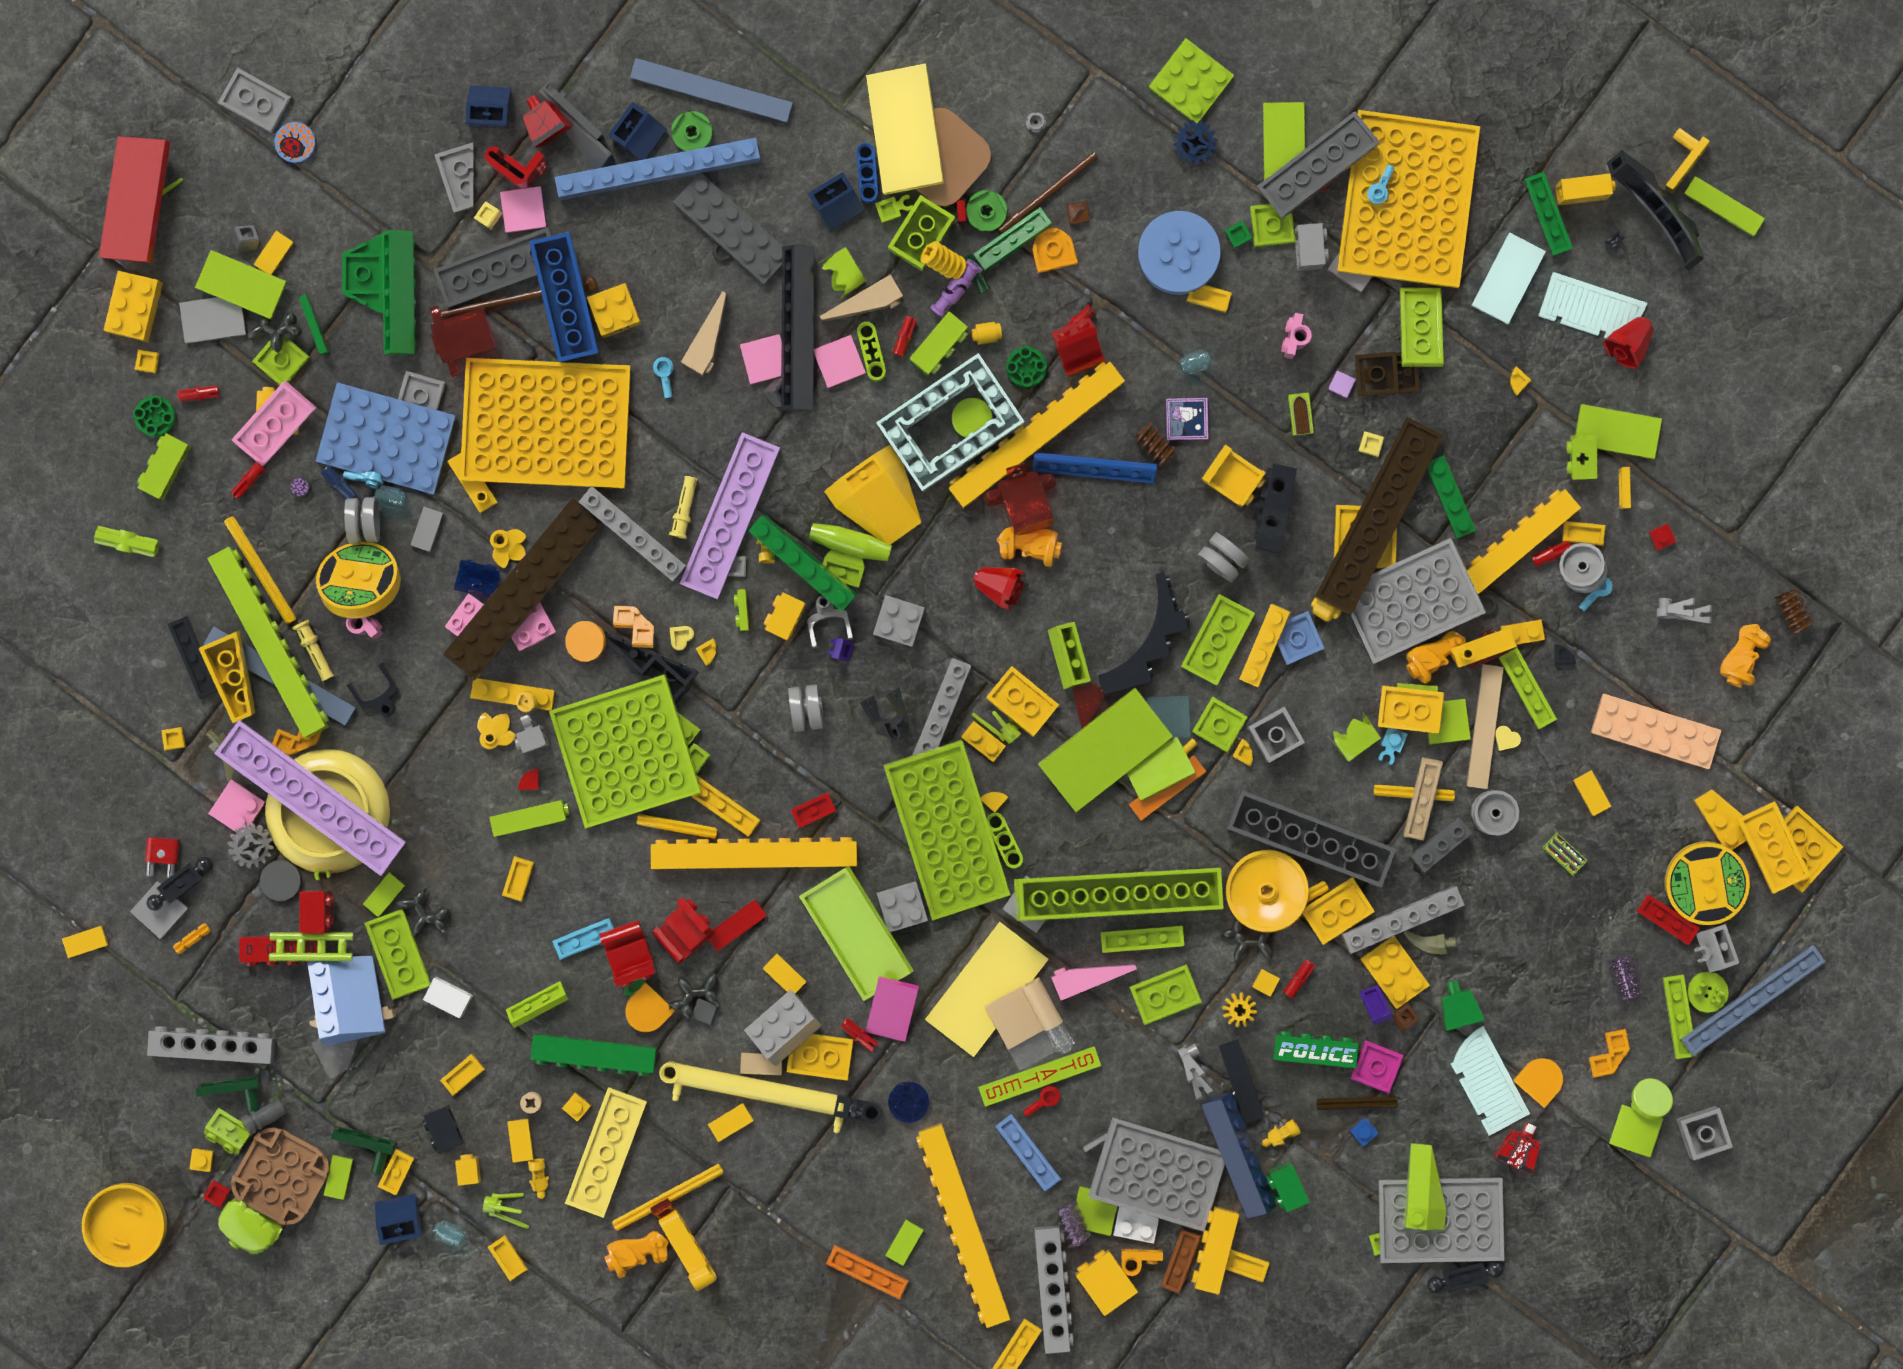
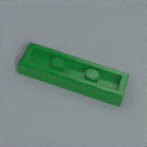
(314, 325)

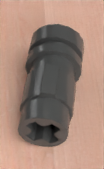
(263, 1117)

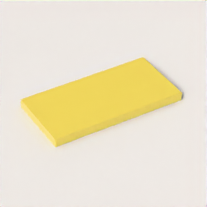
(905, 129)
(994, 970)

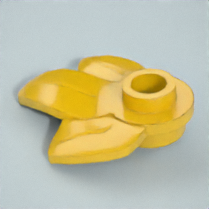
(510, 548)
(497, 729)

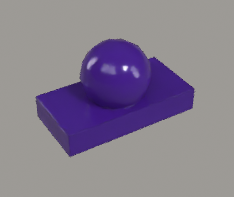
(1376, 1005)

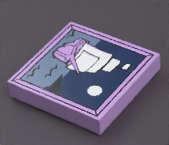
(1187, 419)

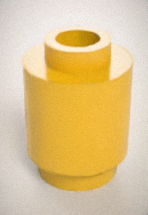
(986, 333)

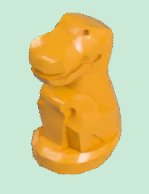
(1038, 544)
(1429, 657)
(1741, 659)
(630, 1252)

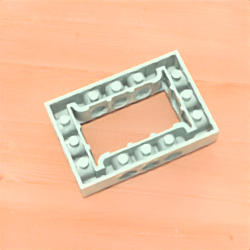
(897, 422)

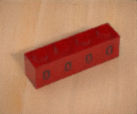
(257, 949)

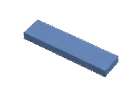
(1028, 1152)

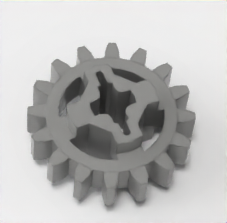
(242, 846)

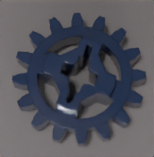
(1197, 133)

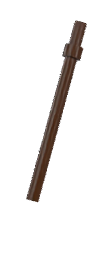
(1018, 216)

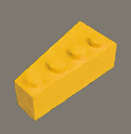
(229, 671)

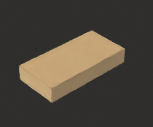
(758, 1064)

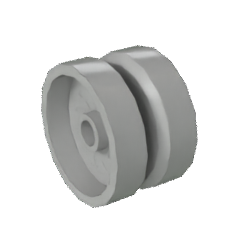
(362, 520)
(1225, 554)
(1589, 578)
(806, 708)
(1482, 812)

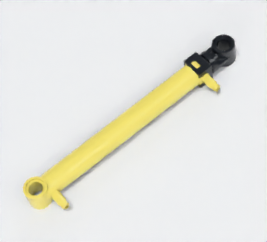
(770, 1092)

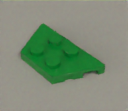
(364, 274)

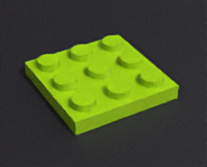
(1191, 81)

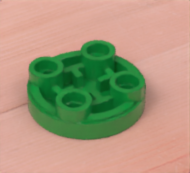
(1026, 367)
(154, 416)

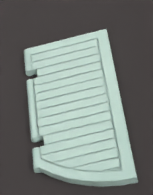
(1588, 306)
(1488, 1082)

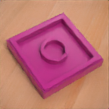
(1377, 1066)

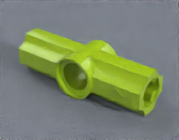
(126, 541)

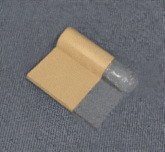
(1029, 1024)

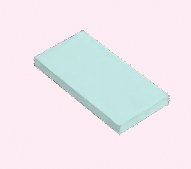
(1508, 278)

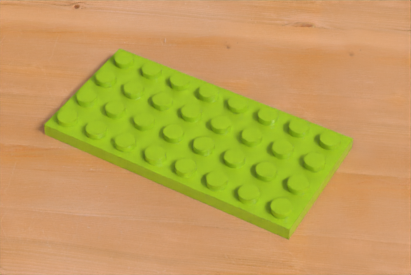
(946, 830)

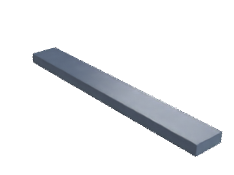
(711, 90)
(329, 703)
(1752, 1000)

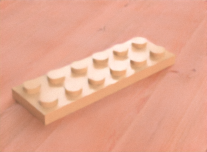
(1655, 731)

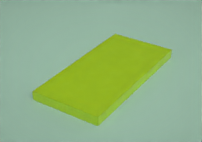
(1105, 750)
(855, 932)

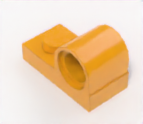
(1138, 1255)

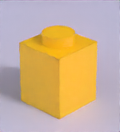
(467, 1170)

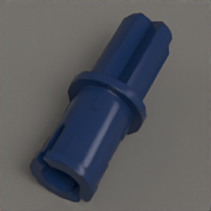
(338, 483)

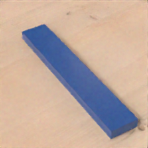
(1094, 467)

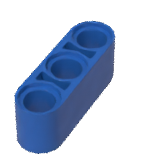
(867, 163)

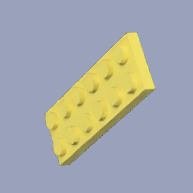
(606, 1152)

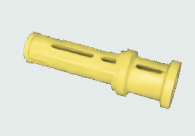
(682, 517)
(309, 641)

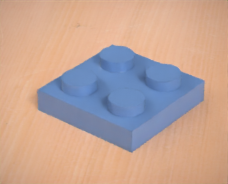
(1299, 638)

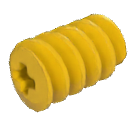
(943, 260)

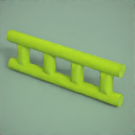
(321, 955)

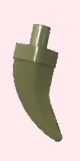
(214, 745)
(1431, 944)

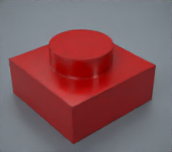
(1662, 537)

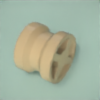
(534, 1102)

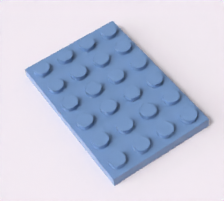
(386, 437)

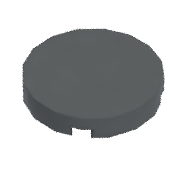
(280, 880)

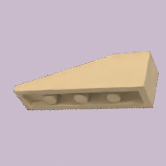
(876, 297)
(703, 348)

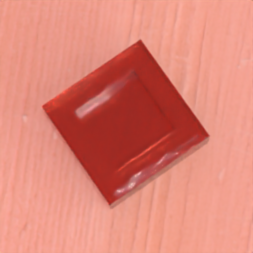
(662, 1208)

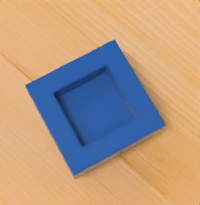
(1363, 1131)

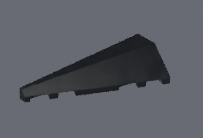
(653, 665)

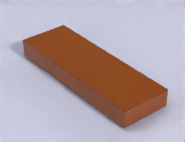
(1180, 1260)

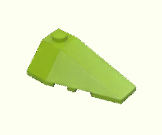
(1424, 1196)

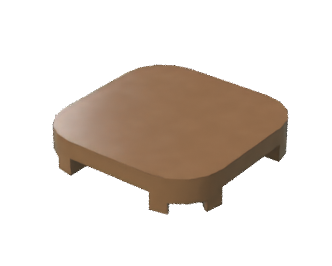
(962, 156)
(280, 1175)

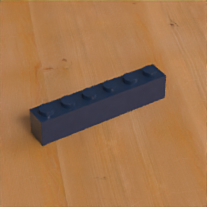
(1239, 1155)

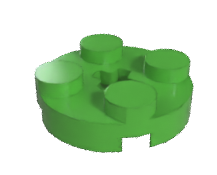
(690, 120)
(997, 215)

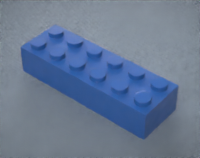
(564, 296)

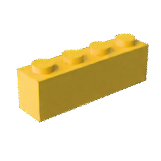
(1216, 1250)

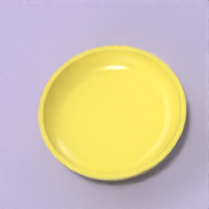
(303, 842)

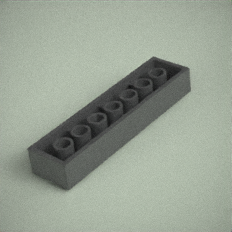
(1311, 838)

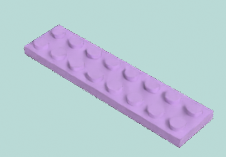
(729, 515)

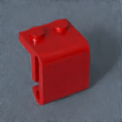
(536, 167)
(1078, 347)
(684, 931)
(628, 953)

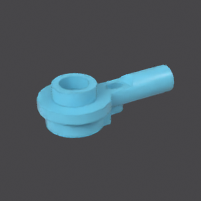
(1377, 192)
(664, 367)
(372, 479)
(1604, 590)

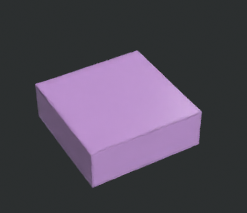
(1341, 384)

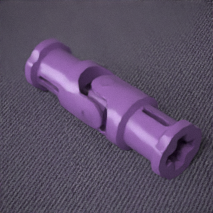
(954, 290)

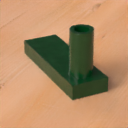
(247, 1084)
(380, 1145)

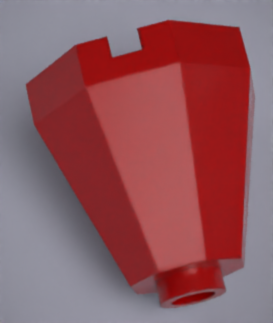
(1630, 342)
(1000, 585)

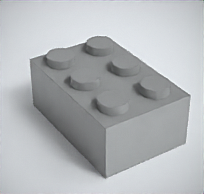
(782, 1027)

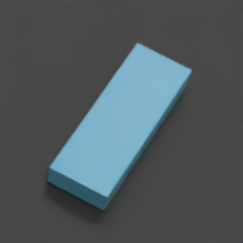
(581, 939)

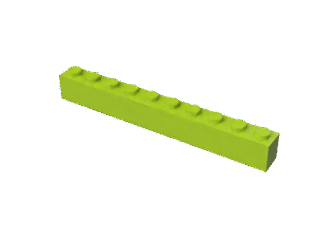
(268, 642)

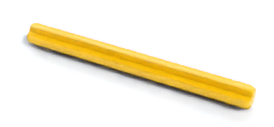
(260, 570)
(672, 1195)

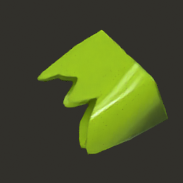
(845, 274)
(1358, 738)

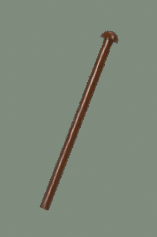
(588, 281)

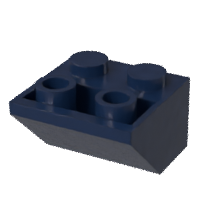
(488, 107)
(637, 132)
(836, 201)
(398, 1219)

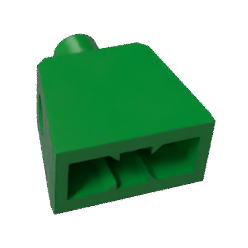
(1459, 1007)

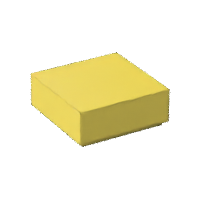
(488, 215)
(1371, 444)

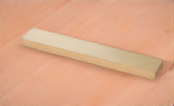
(1484, 726)

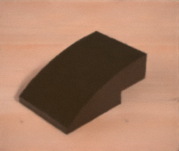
(1384, 375)

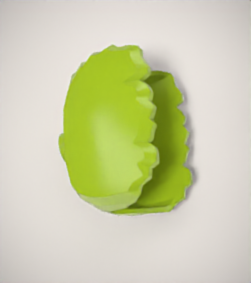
(248, 1227)

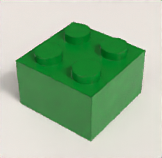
(1288, 1186)

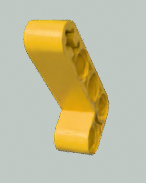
(688, 1250)

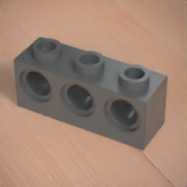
(1440, 844)

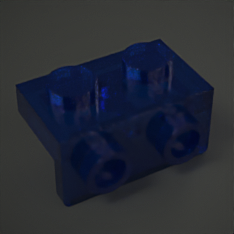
(477, 578)

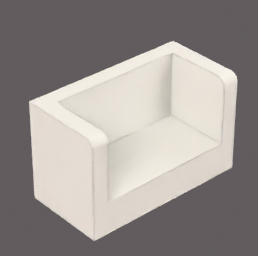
(448, 997)

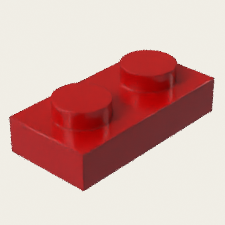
(813, 810)

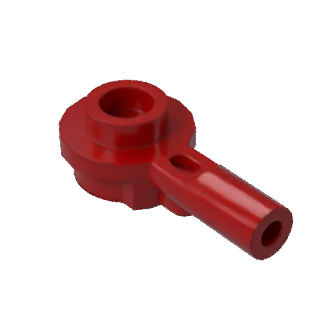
(1048, 1097)

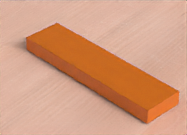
(1146, 807)
(867, 1272)

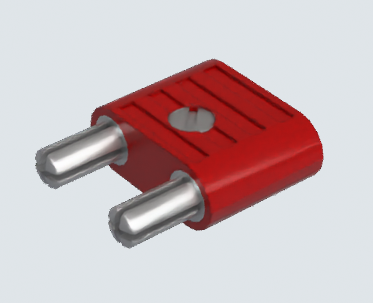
(161, 851)

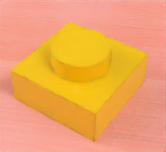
(576, 1106)
(201, 1160)

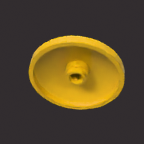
(1267, 891)

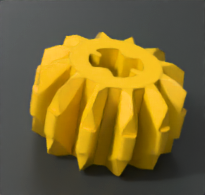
(1244, 1004)

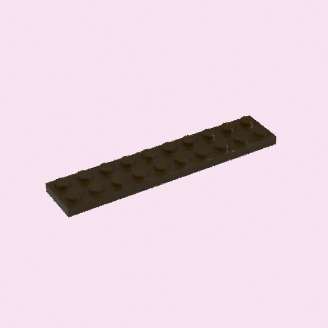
(1378, 516)
(523, 589)

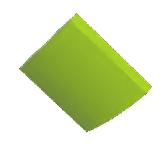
(1635, 1132)

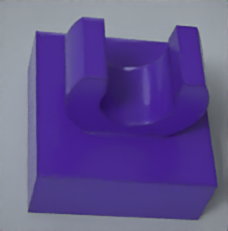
(842, 649)

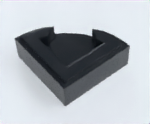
(1563, 656)

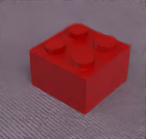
(316, 911)

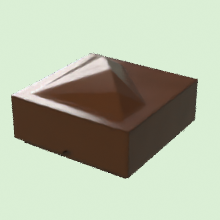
(1077, 213)
(1405, 1017)

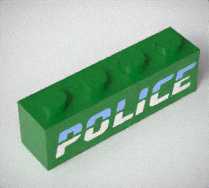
(1315, 1050)

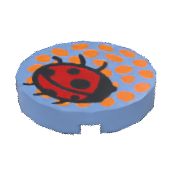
(295, 142)

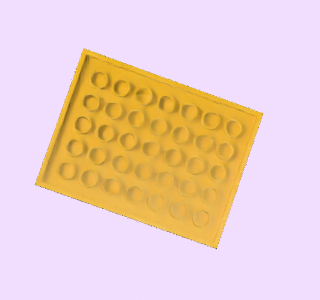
(1424, 220)
(545, 423)

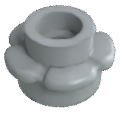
(1035, 117)

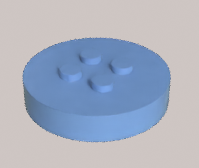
(1179, 252)

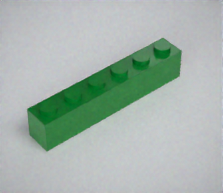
(398, 292)
(803, 562)
(593, 1053)

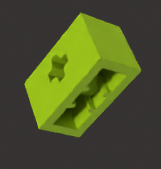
(1588, 467)

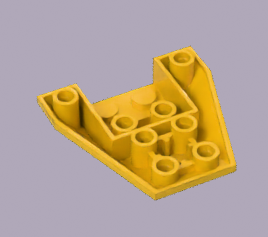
(877, 496)

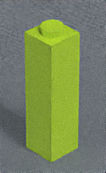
(529, 818)

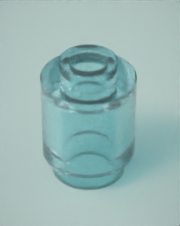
(1195, 362)
(390, 497)
(448, 1233)

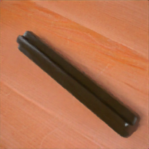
(1356, 1103)

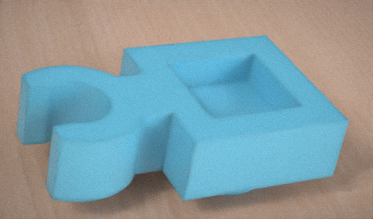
(1393, 741)

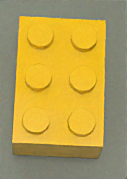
(133, 306)

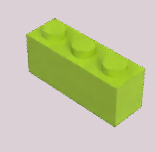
(939, 344)
(163, 466)
(1069, 655)

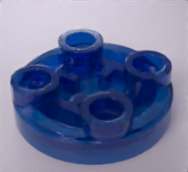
(908, 1101)

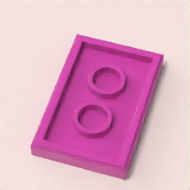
(892, 1008)

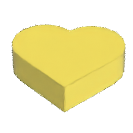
(681, 636)
(1506, 739)

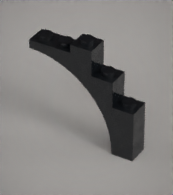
(1661, 205)
(1166, 622)

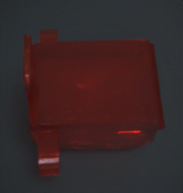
(460, 336)
(1024, 499)

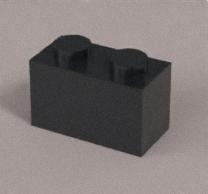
(443, 1129)

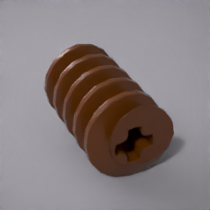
(1155, 445)
(1794, 611)

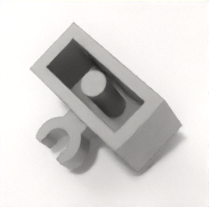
(532, 738)
(1716, 948)

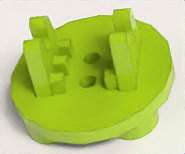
(1699, 987)

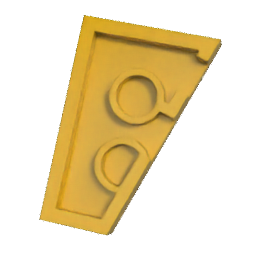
(1721, 819)

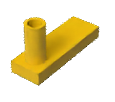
(1697, 149)
(477, 491)
(1483, 647)

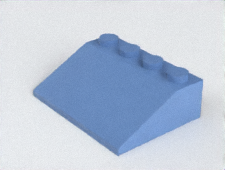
(346, 999)

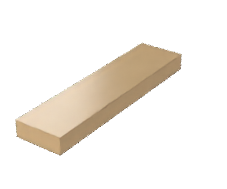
(1423, 798)

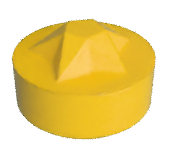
(526, 701)

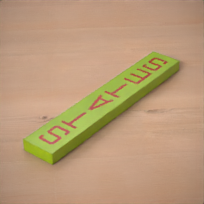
(1039, 1076)

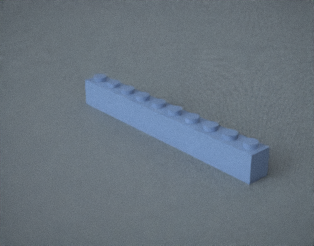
(657, 169)

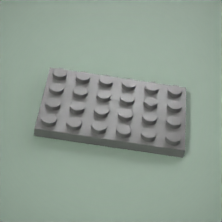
(1415, 601)
(1157, 1174)
(1471, 1223)

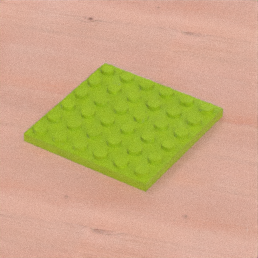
(625, 751)

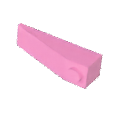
(1077, 980)

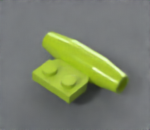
(848, 551)

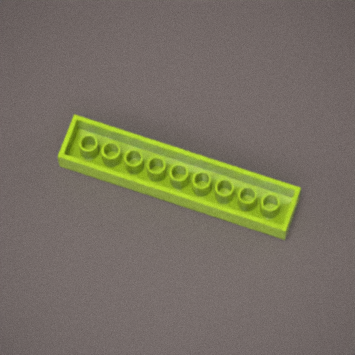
(1118, 894)

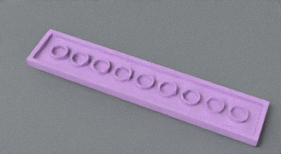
(310, 797)

